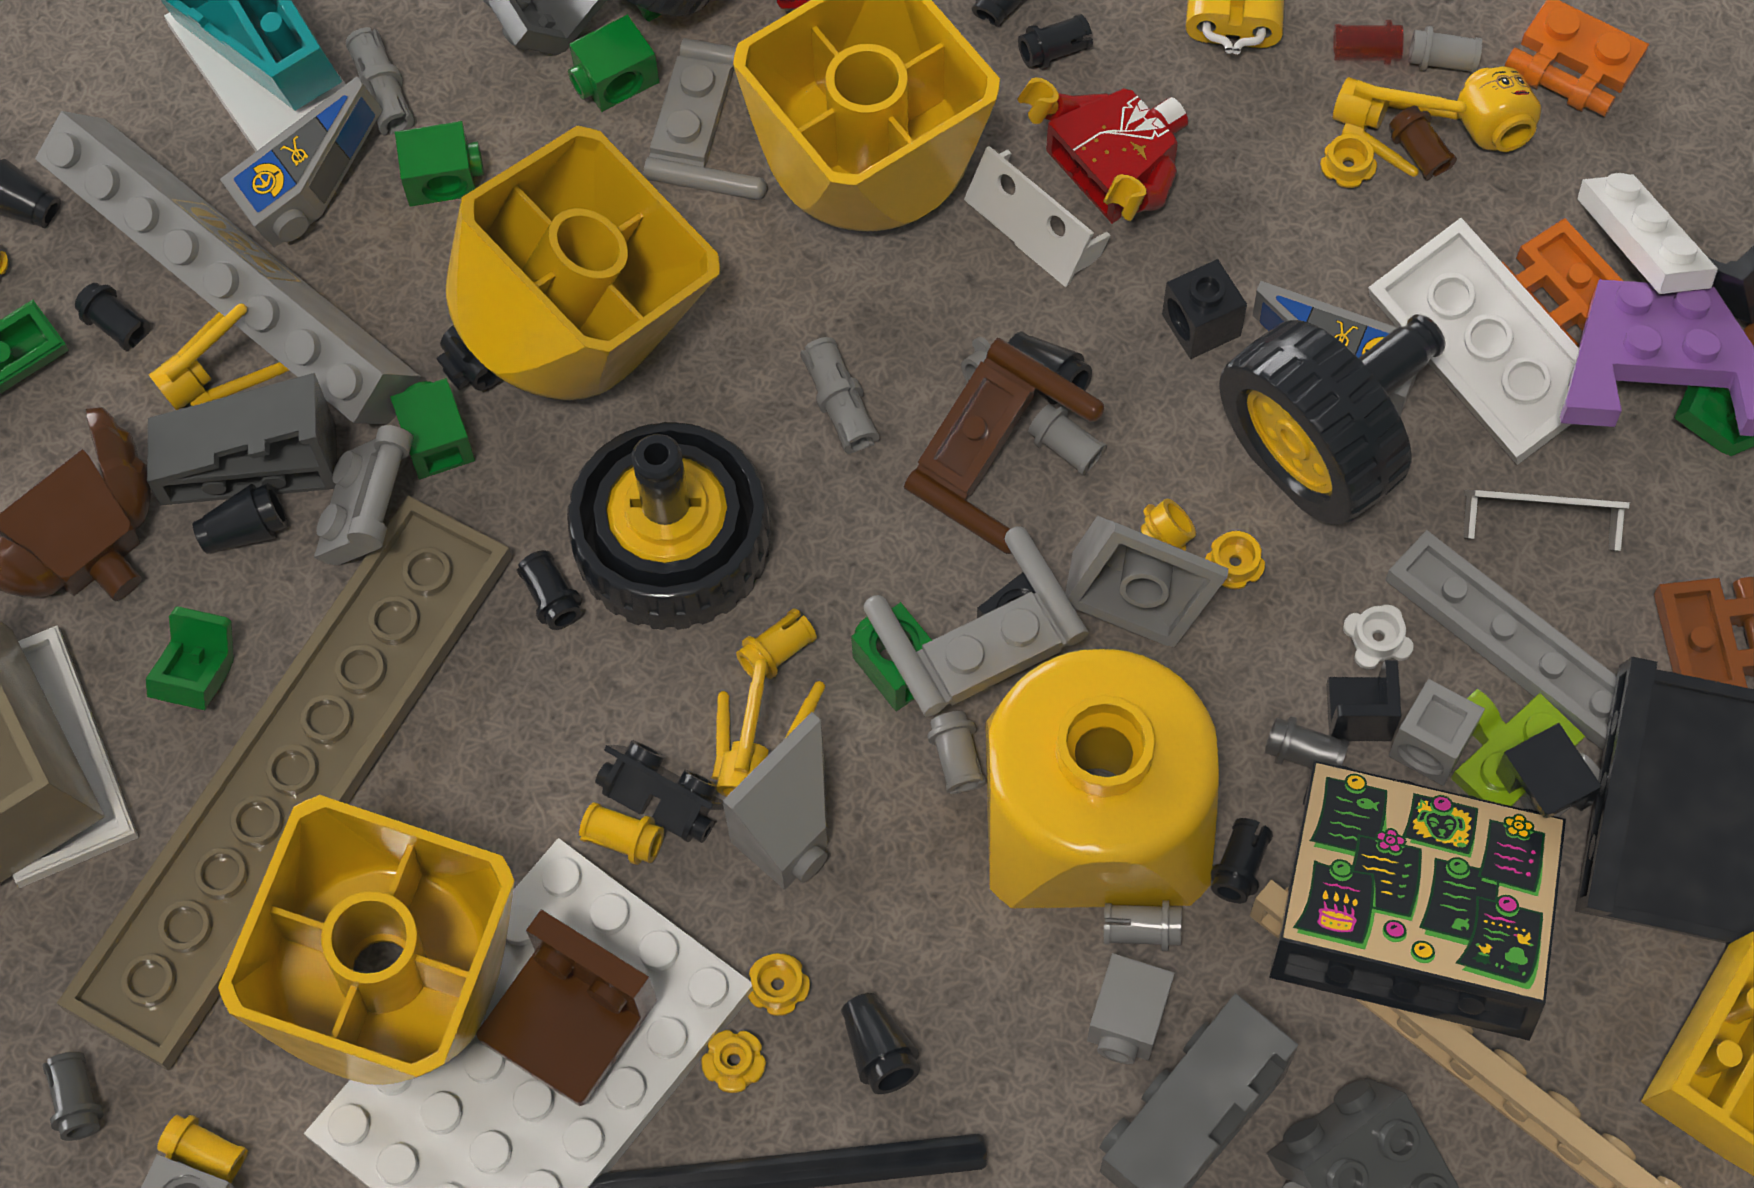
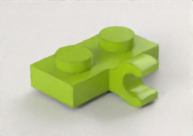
(1478, 773)

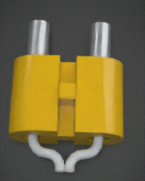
(1254, 21)

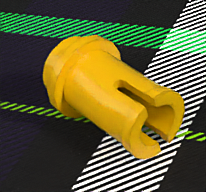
(776, 643)
(622, 833)
(200, 1148)

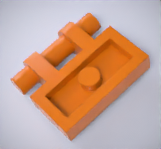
(1582, 44)
(1567, 271)

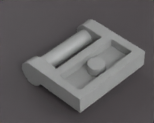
(361, 497)

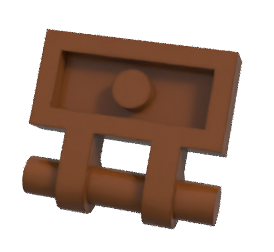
(1700, 628)

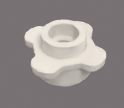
(1383, 620)

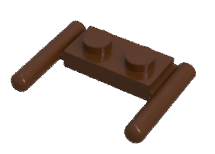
(979, 428)

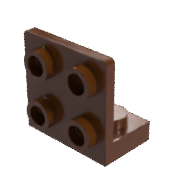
(568, 1010)

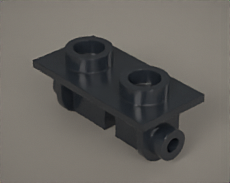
(640, 776)

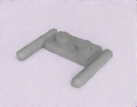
(690, 123)
(989, 646)

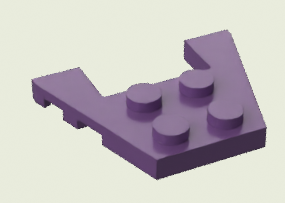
(1661, 340)

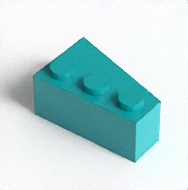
(263, 41)

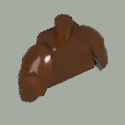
(76, 524)

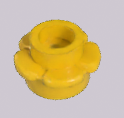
(1351, 148)
(1168, 524)
(1245, 548)
(782, 968)
(737, 1077)

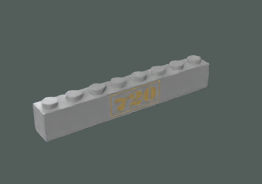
(226, 266)

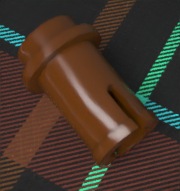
(1421, 141)

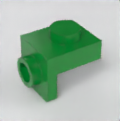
(1712, 417)
(193, 660)

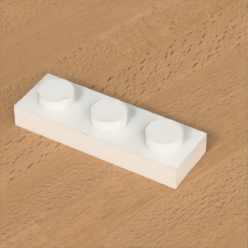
(1647, 234)

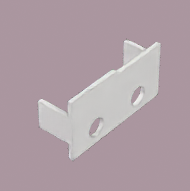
(1027, 219)
(1616, 519)

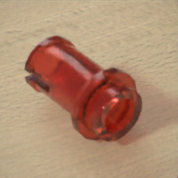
(1368, 41)

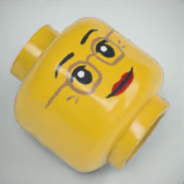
(1499, 109)

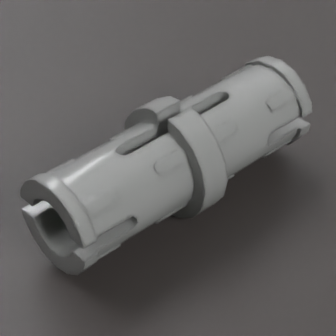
(380, 79)
(839, 395)

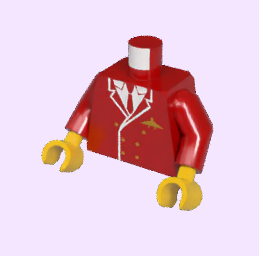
(1110, 145)

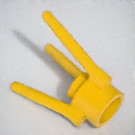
(1366, 105)
(183, 376)
(745, 755)

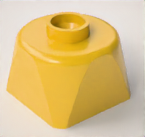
(866, 107)
(571, 268)
(1090, 837)
(356, 882)

